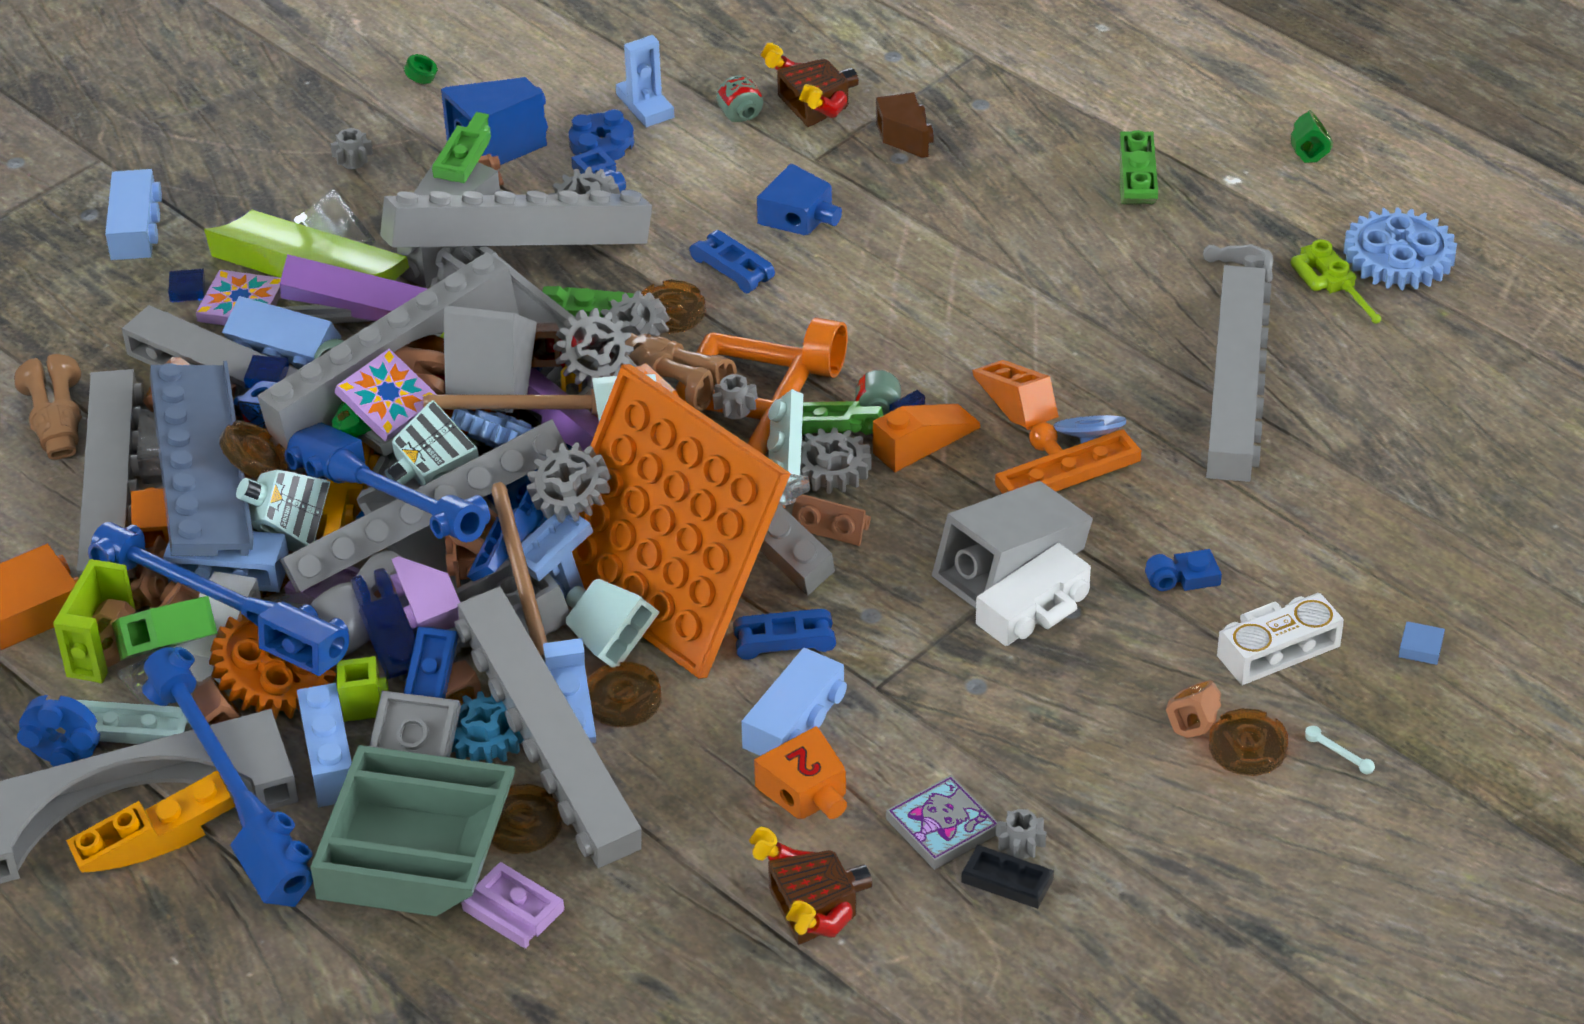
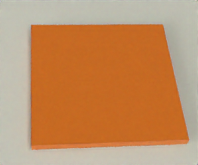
(678, 516)

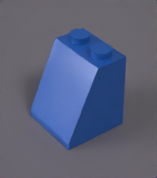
(514, 114)

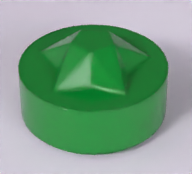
(420, 69)

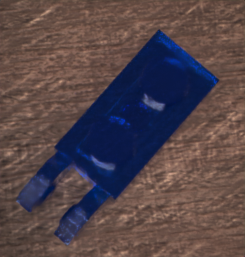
(386, 624)

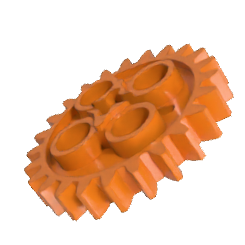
(256, 674)

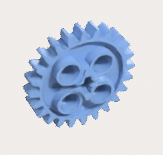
(1400, 248)
(489, 427)

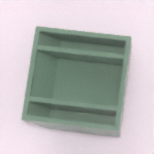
(409, 831)

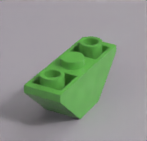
(1138, 168)
(163, 627)

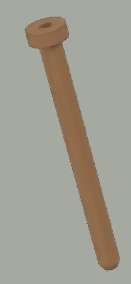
(514, 401)
(519, 566)

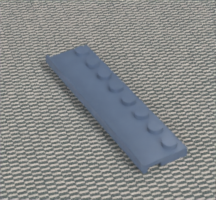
(197, 479)

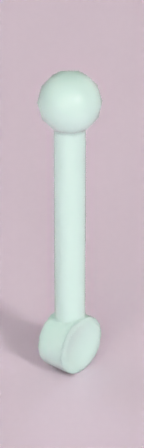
(1314, 734)

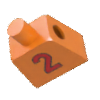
(803, 776)

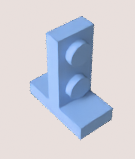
(643, 83)
(551, 550)
(567, 667)

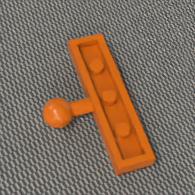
(1072, 465)

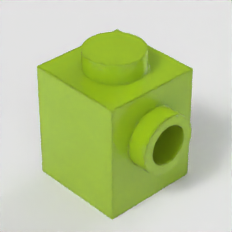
(360, 688)

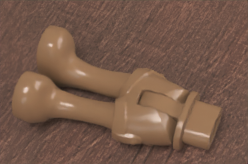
(693, 369)
(55, 421)

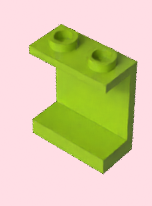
(74, 625)

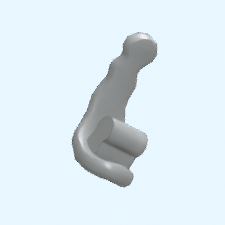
(1248, 255)

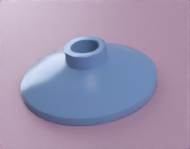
(1090, 426)

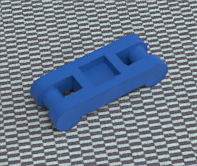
(733, 260)
(784, 632)

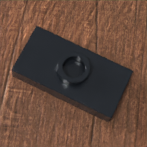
(1007, 876)

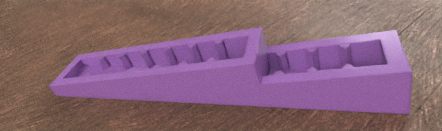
(333, 286)
(572, 424)

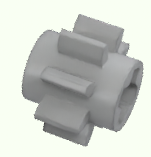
(351, 148)
(735, 396)
(1021, 833)

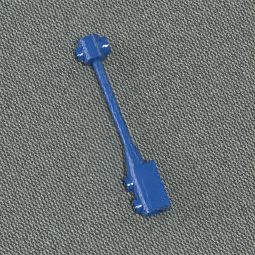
(341, 459)
(282, 628)
(264, 843)

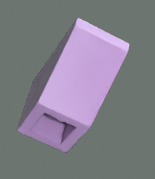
(429, 594)

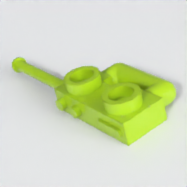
(1335, 272)

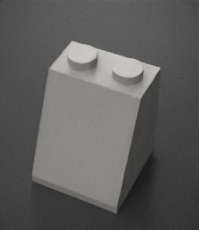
(487, 352)

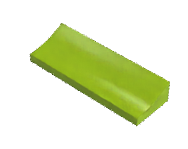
(265, 240)

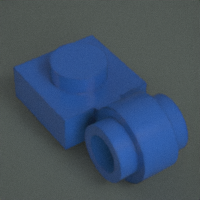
(597, 160)
(1192, 569)

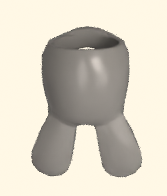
(342, 602)

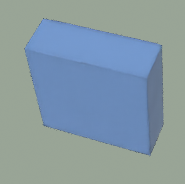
(1421, 643)

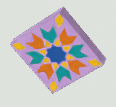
(228, 287)
(384, 394)

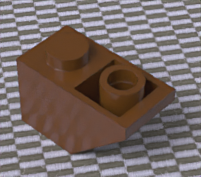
(904, 124)

